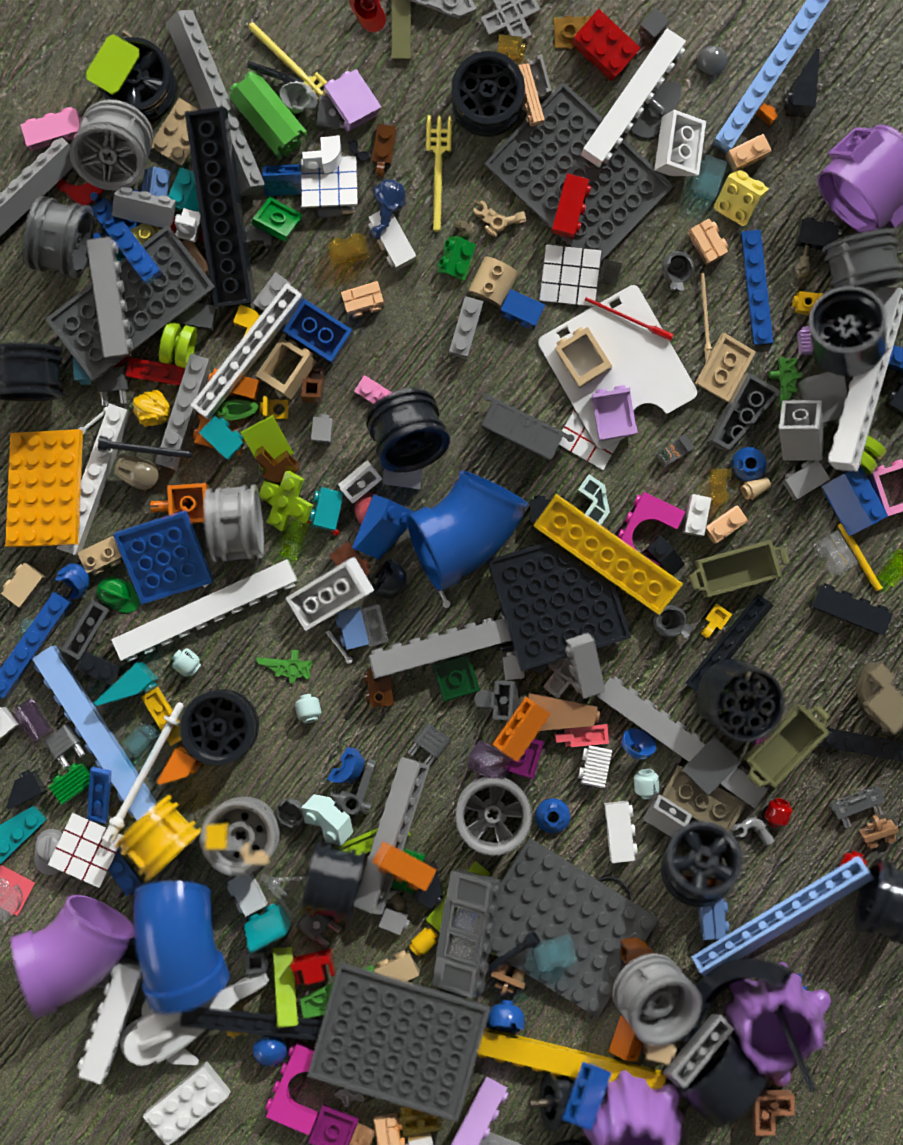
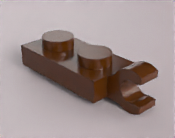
(383, 147)

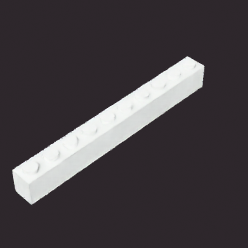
(864, 392)
(204, 610)

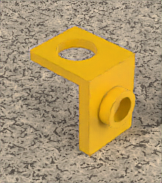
(267, 406)

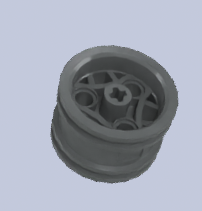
(58, 237)
(864, 260)

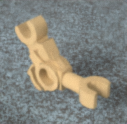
(496, 221)

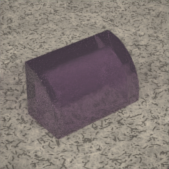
(32, 720)
(489, 761)

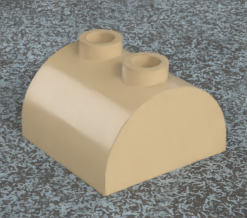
(493, 281)

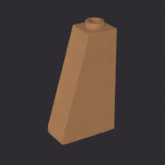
(565, 713)

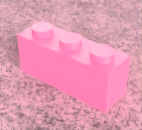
(44, 131)

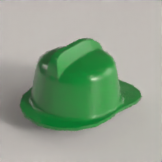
(118, 594)

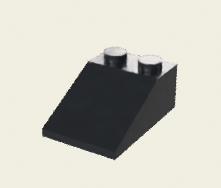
(802, 97)

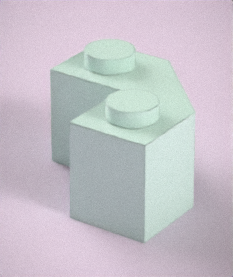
(595, 493)
(322, 812)

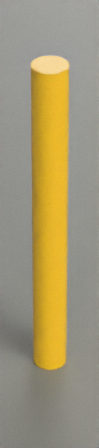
(861, 559)

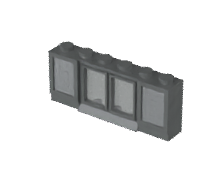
(466, 932)

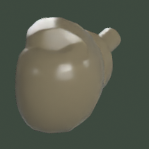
(803, 267)

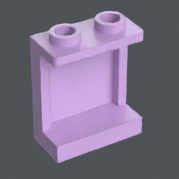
(352, 99)
(614, 413)

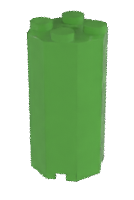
(267, 114)

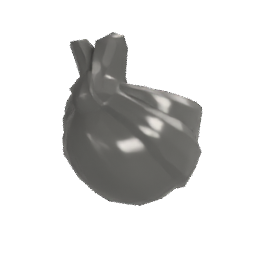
(678, 269)
(672, 622)

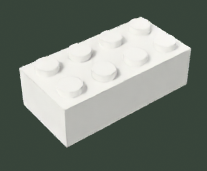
(329, 593)
(186, 1103)

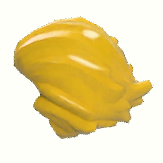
(151, 408)

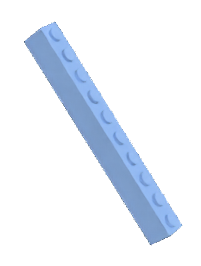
(769, 74)
(92, 728)
(783, 916)

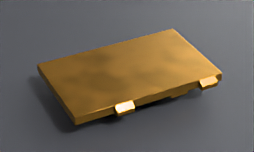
(566, 29)

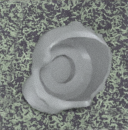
(298, 97)

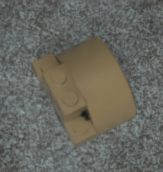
(886, 704)

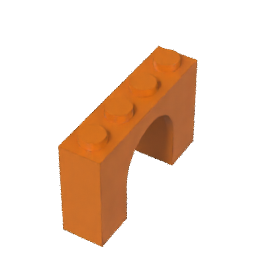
(246, 388)

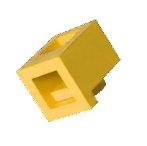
(799, 302)

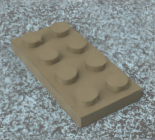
(717, 807)

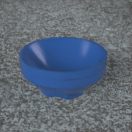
(739, 468)
(641, 740)
(548, 806)

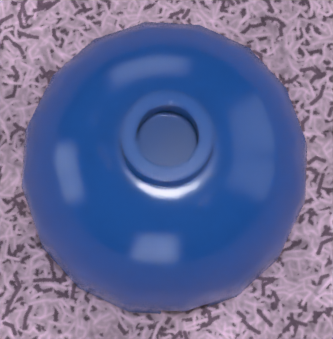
(506, 1017)

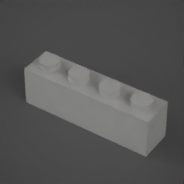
(698, 1050)

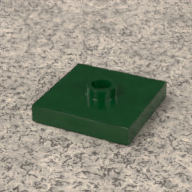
(456, 677)

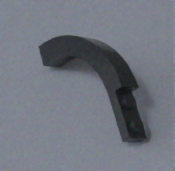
(733, 972)

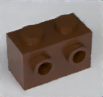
(380, 690)

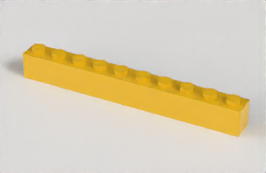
(557, 1058)

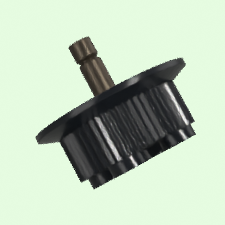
(553, 1101)

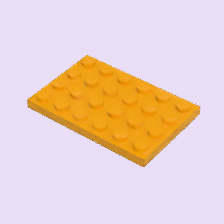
(44, 488)

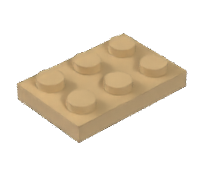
(173, 137)
(725, 367)

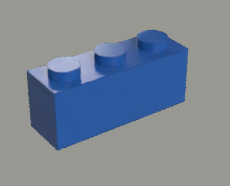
(587, 1095)

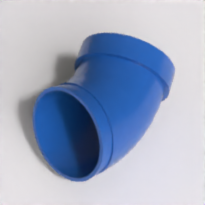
(464, 528)
(177, 946)

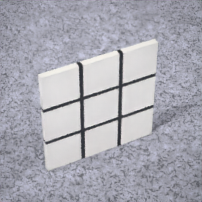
(570, 275)

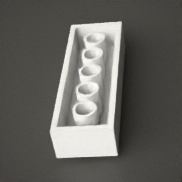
(112, 1021)

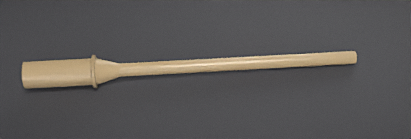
(708, 349)

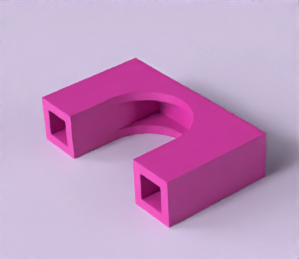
(650, 508)
(283, 1106)

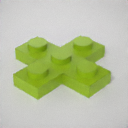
(285, 501)

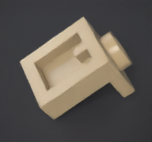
(257, 857)

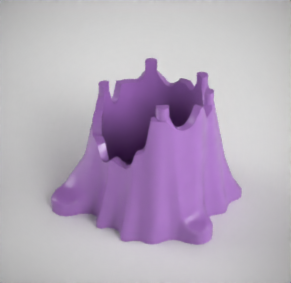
(760, 1030)
(637, 1114)

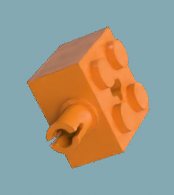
(179, 496)

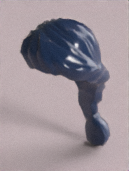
(390, 198)

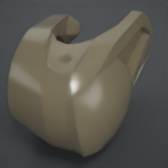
(137, 472)

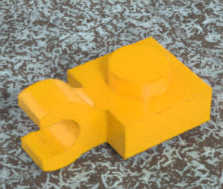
(717, 619)

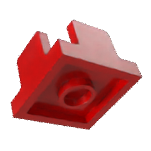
(313, 966)

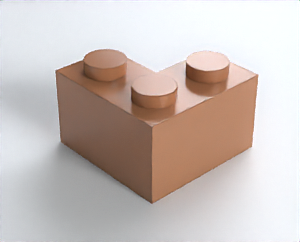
(767, 1106)

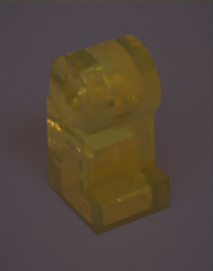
(718, 491)

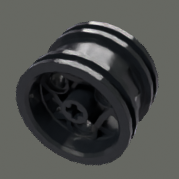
(487, 93)
(30, 372)
(407, 430)
(210, 726)
(332, 883)
(881, 902)

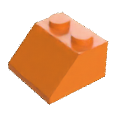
(179, 766)

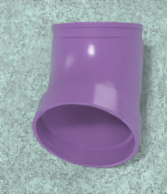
(70, 953)

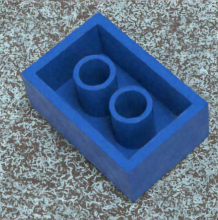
(318, 331)

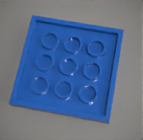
(163, 557)

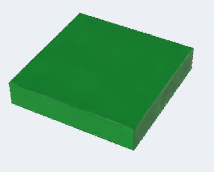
(277, 219)

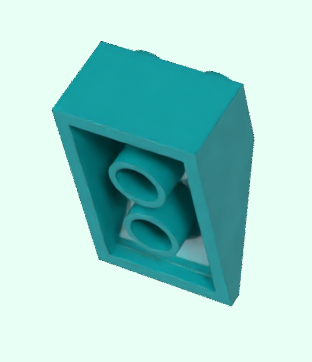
(184, 191)
(133, 682)
(266, 926)

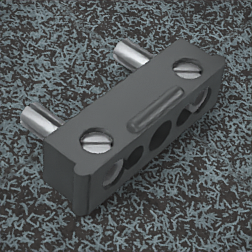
(857, 802)

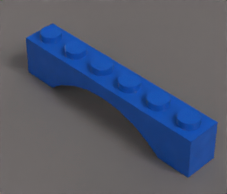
(40, 629)

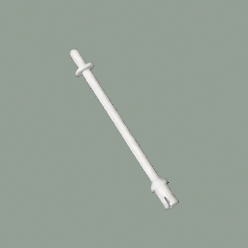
(117, 822)

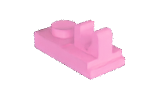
(370, 390)

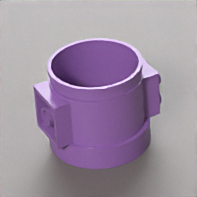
(866, 179)

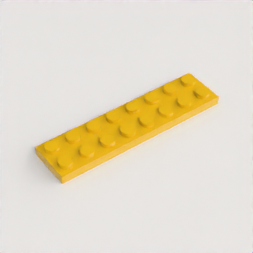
(607, 554)

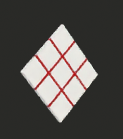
(583, 443)

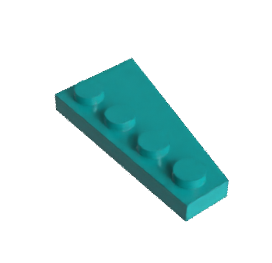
(18, 830)

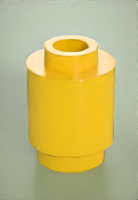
(423, 941)

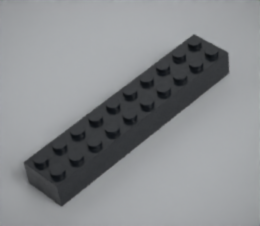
(220, 206)

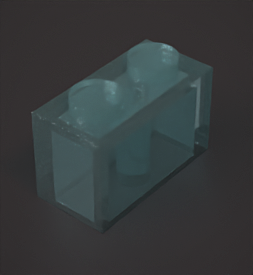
(709, 178)
(141, 739)
(555, 953)

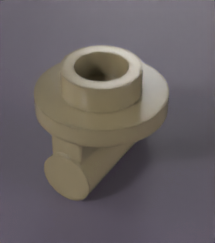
(466, 228)

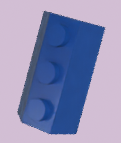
(854, 501)

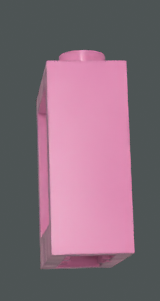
(878, 488)

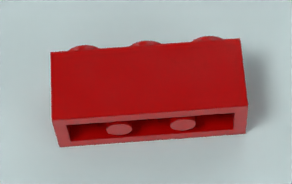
(571, 206)

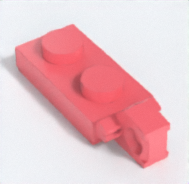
(584, 736)

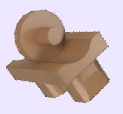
(878, 829)
(517, 979)
(362, 1135)

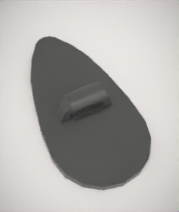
(663, 102)

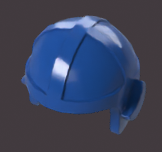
(75, 577)
(269, 1050)

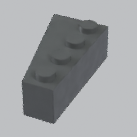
(742, 410)

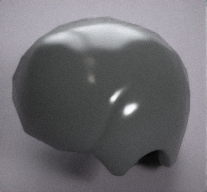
(711, 60)
(290, 812)

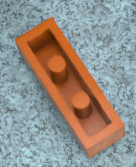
(521, 729)
(403, 867)

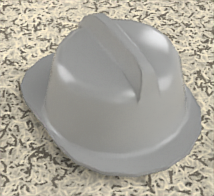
(44, 849)

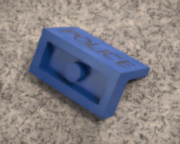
(282, 180)

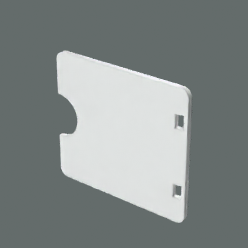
(637, 359)

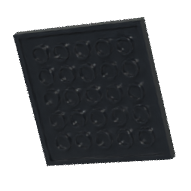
(553, 598)

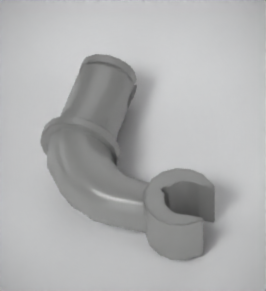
(758, 826)

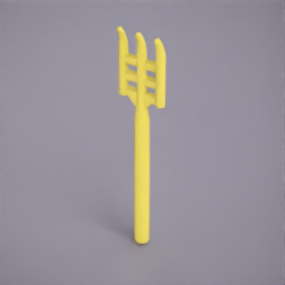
(288, 62)
(438, 150)

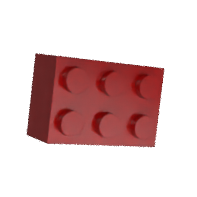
(605, 44)

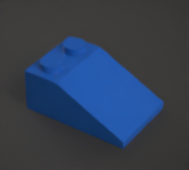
(381, 527)

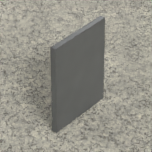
(711, 765)

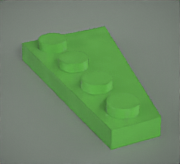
(317, 1001)

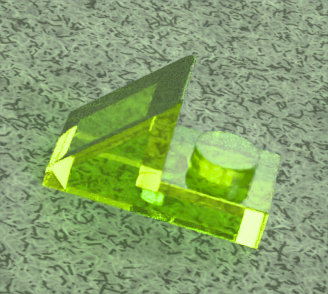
(294, 539)
(893, 569)

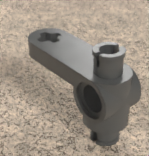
(341, 799)

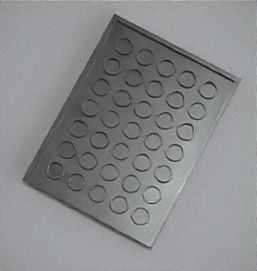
(540, 156)
(557, 900)
(398, 1041)

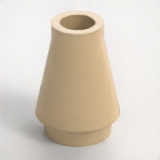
(754, 488)

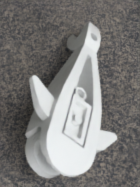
(159, 1035)

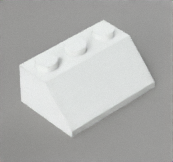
(680, 144)

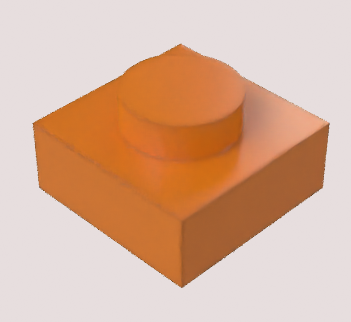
(767, 114)

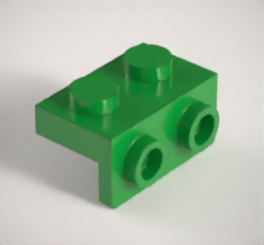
(456, 257)

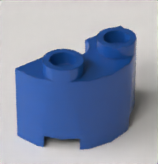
(351, 767)

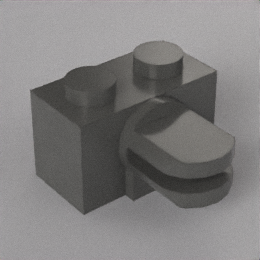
(502, 700)

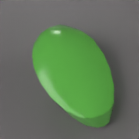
(237, 409)

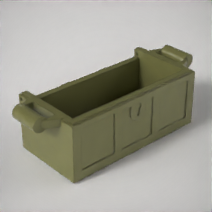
(738, 568)
(786, 745)

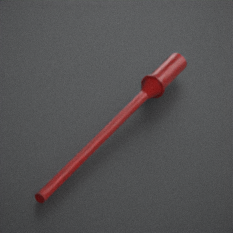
(654, 329)

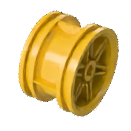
(157, 838)

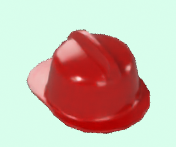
(369, 14)

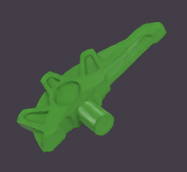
(787, 377)
(290, 668)

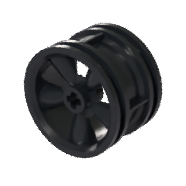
(164, 89)
(721, 843)

